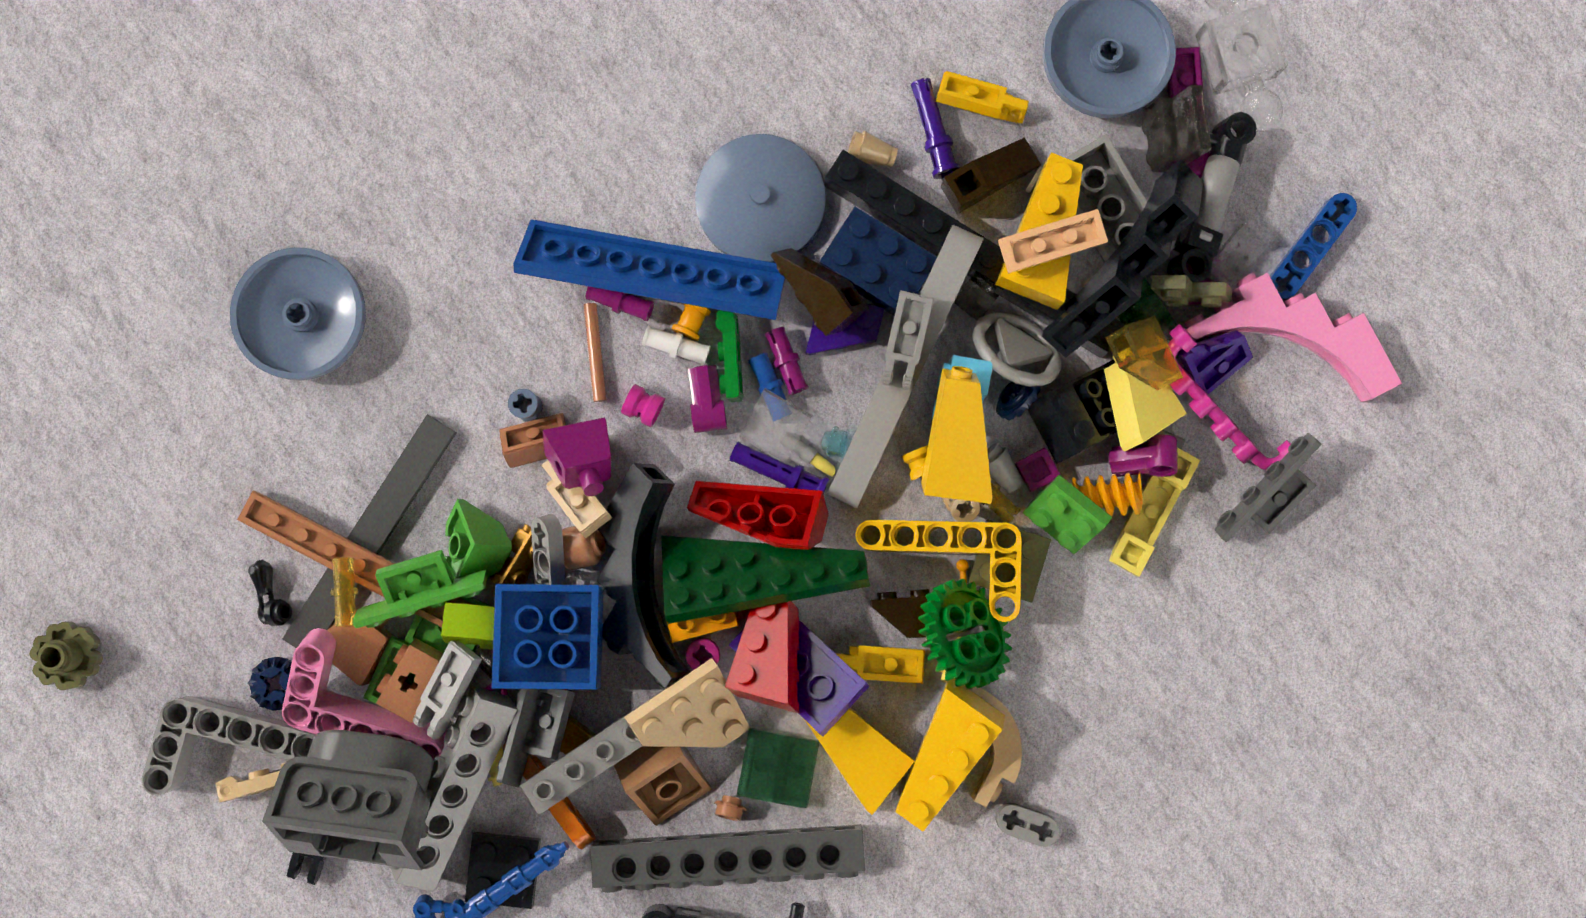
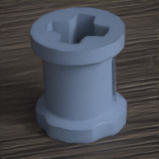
(516, 400)

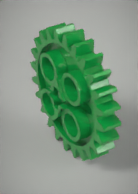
(973, 658)

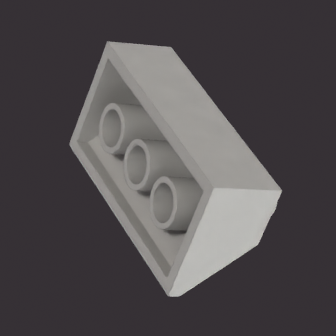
(1110, 189)

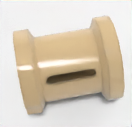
(961, 509)

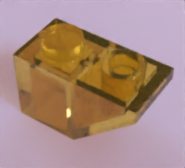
(1144, 353)

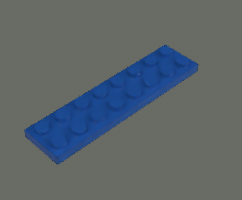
(650, 269)

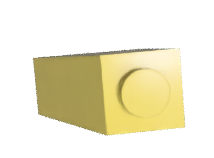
(1139, 408)

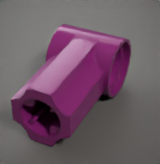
(707, 407)
(1154, 457)

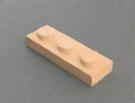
(1053, 241)

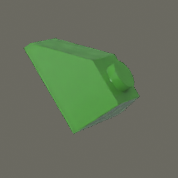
(475, 541)

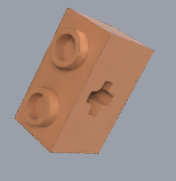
(395, 692)

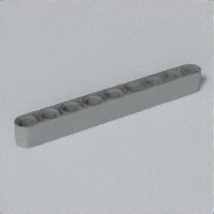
(889, 401)

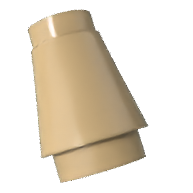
(872, 149)

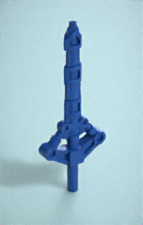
(490, 899)

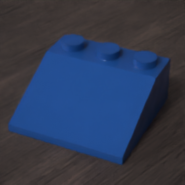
(547, 636)

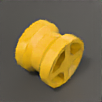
(916, 462)

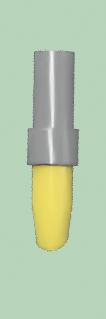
(810, 455)

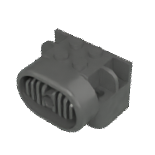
(354, 799)

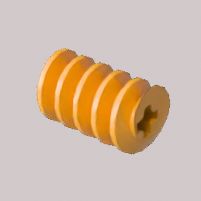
(1113, 494)

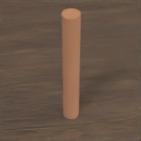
(595, 352)

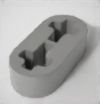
(1025, 832)

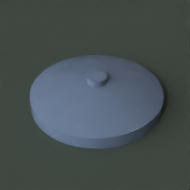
(1109, 55)
(760, 197)
(297, 314)

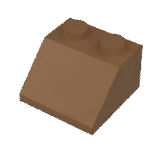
(661, 780)

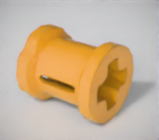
(691, 321)

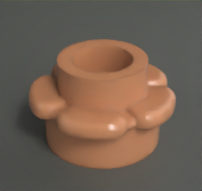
(729, 808)

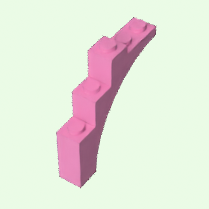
(1344, 343)

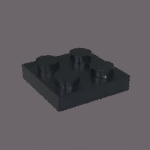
(493, 857)

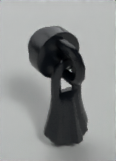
(275, 611)

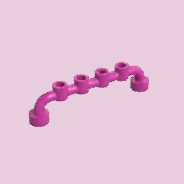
(1204, 405)

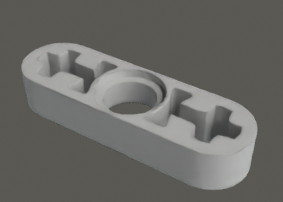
(548, 550)

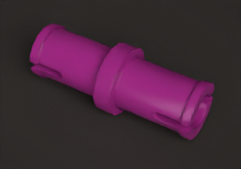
(621, 302)
(786, 360)

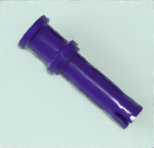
(937, 142)
(774, 469)

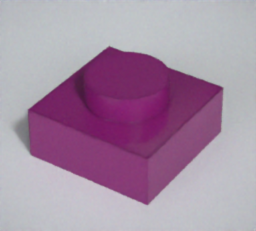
(1037, 469)

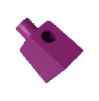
(580, 454)

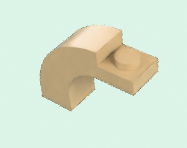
(1004, 755)

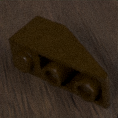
(989, 174)
(826, 295)

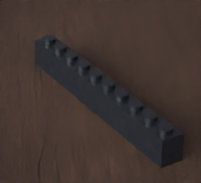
(929, 228)

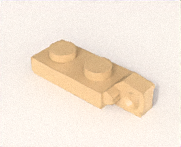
(582, 510)
(234, 787)

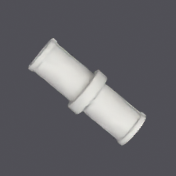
(675, 345)

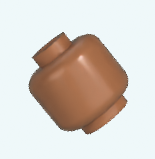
(580, 551)

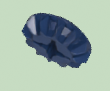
(1015, 400)
(260, 687)

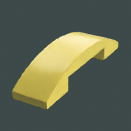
(1141, 531)

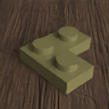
(1179, 290)

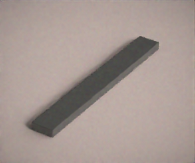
(378, 518)

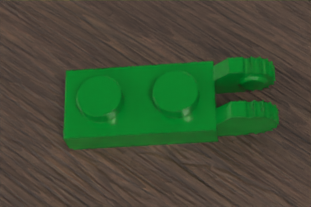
(730, 352)

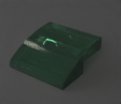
(778, 768)

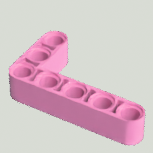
(323, 705)

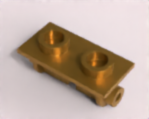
(517, 569)

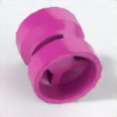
(641, 405)

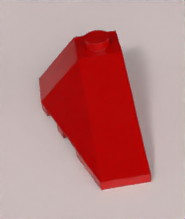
(766, 513)

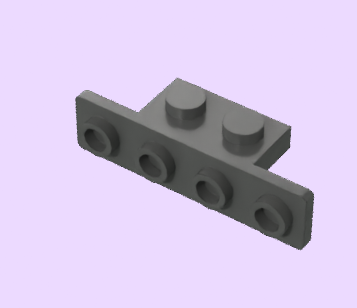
(1275, 494)
(534, 730)

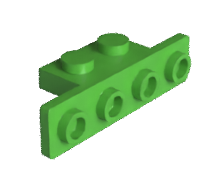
(417, 585)

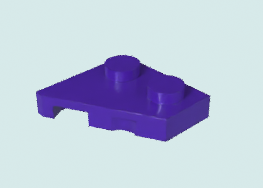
(861, 331)
(1216, 359)

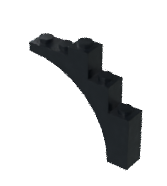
(629, 574)

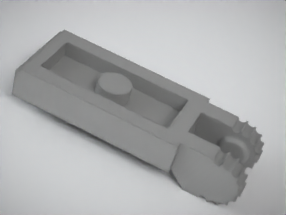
(907, 335)
(446, 688)

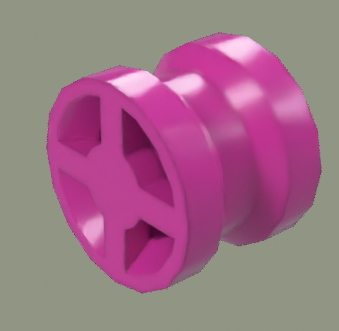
(707, 650)

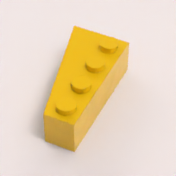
(1052, 200)
(950, 749)

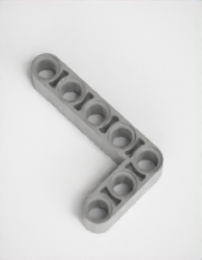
(228, 731)

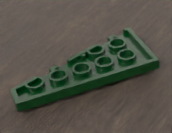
(733, 576)

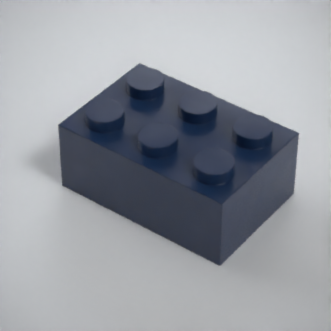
(877, 260)

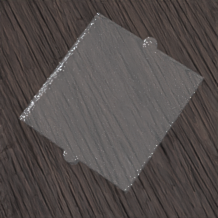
(775, 426)

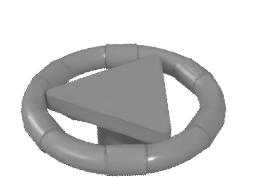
(1016, 348)

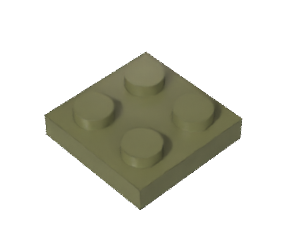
(1033, 558)

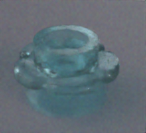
(834, 442)

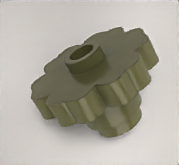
(66, 655)

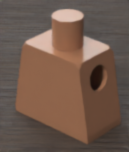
(359, 650)

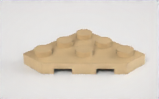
(690, 713)

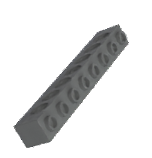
(610, 878)

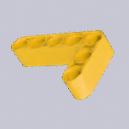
(955, 545)

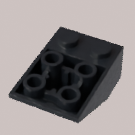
(1075, 414)

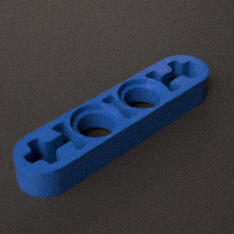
(1314, 249)

